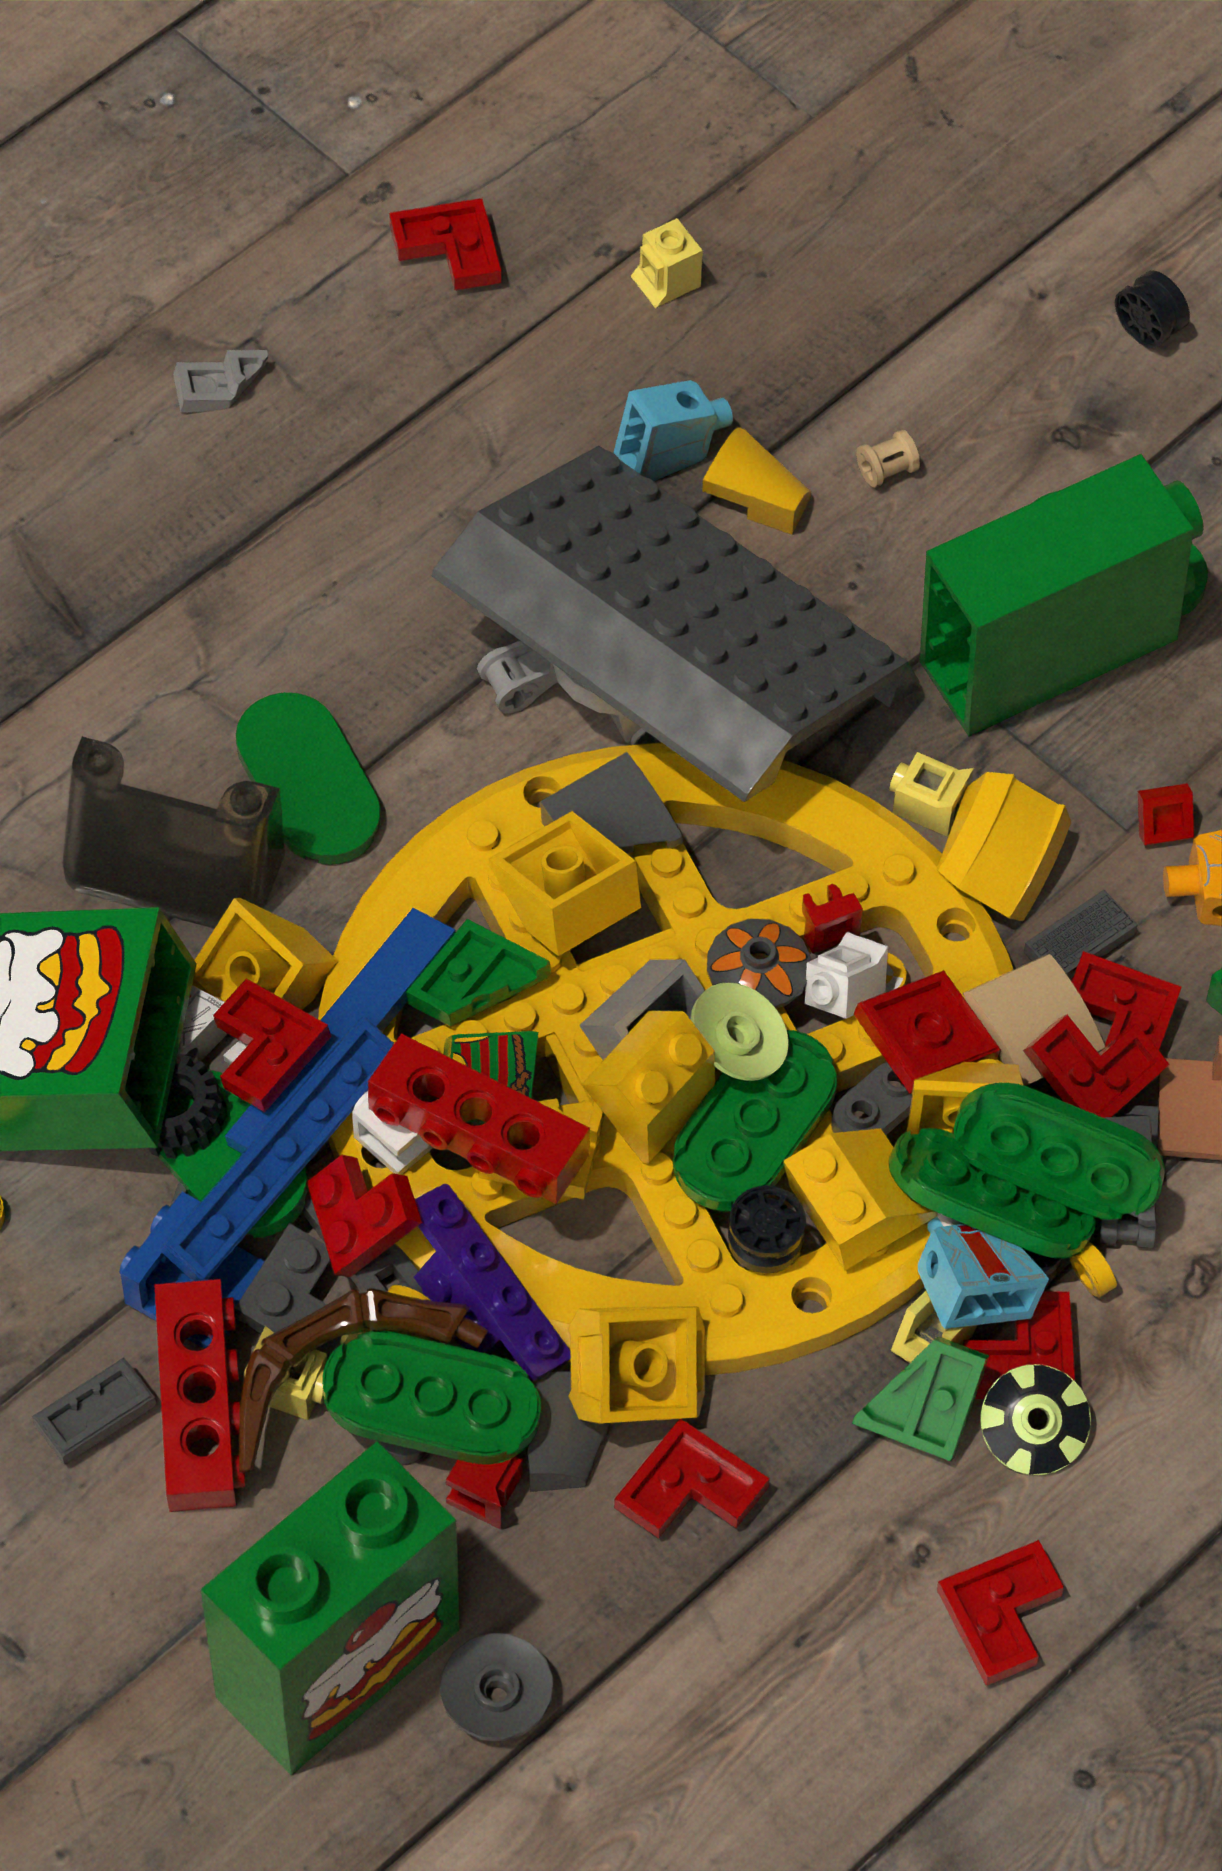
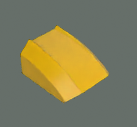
(1004, 843)
(637, 1363)

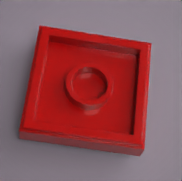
(925, 1028)

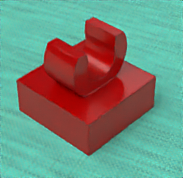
(1165, 814)
(830, 921)

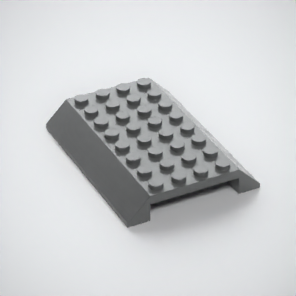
(668, 618)

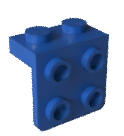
(148, 1266)

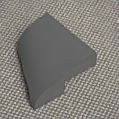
(617, 804)
(564, 1445)

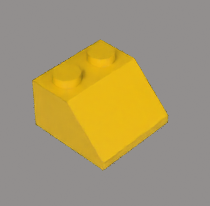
(567, 882)
(654, 1080)
(852, 1194)

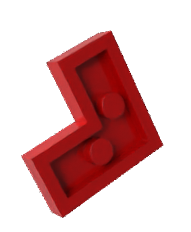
(454, 230)
(1125, 996)
(278, 1041)
(1093, 1079)
(357, 1221)
(1039, 1341)
(686, 1468)
(987, 1603)

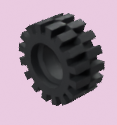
(200, 1118)

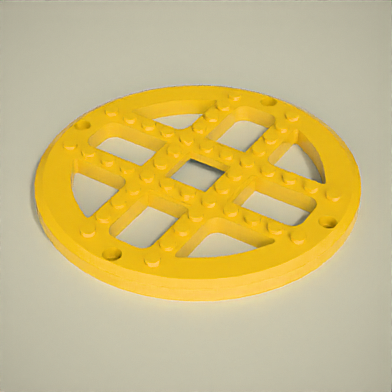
(875, 854)

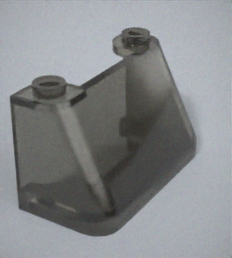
(164, 849)

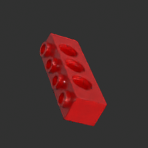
(465, 1094)
(181, 1312)

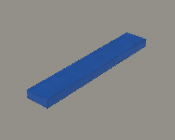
(374, 993)
(277, 1153)

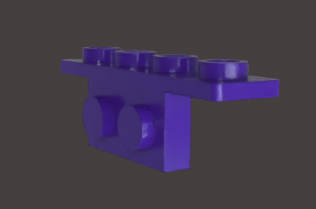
(474, 1274)

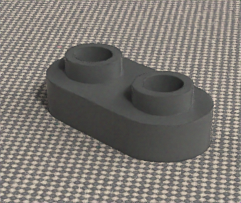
(877, 1098)

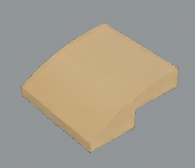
(1024, 1005)

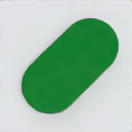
(323, 790)
(752, 1126)
(1059, 1151)
(206, 1167)
(941, 1179)
(431, 1397)

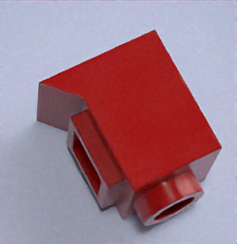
(483, 1487)

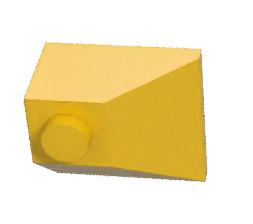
(265, 951)
(940, 1094)

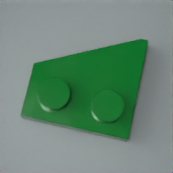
(474, 974)
(928, 1399)

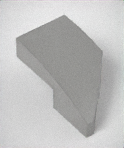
(216, 384)

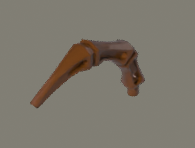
(344, 1316)

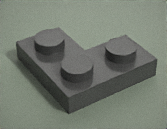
(284, 1285)

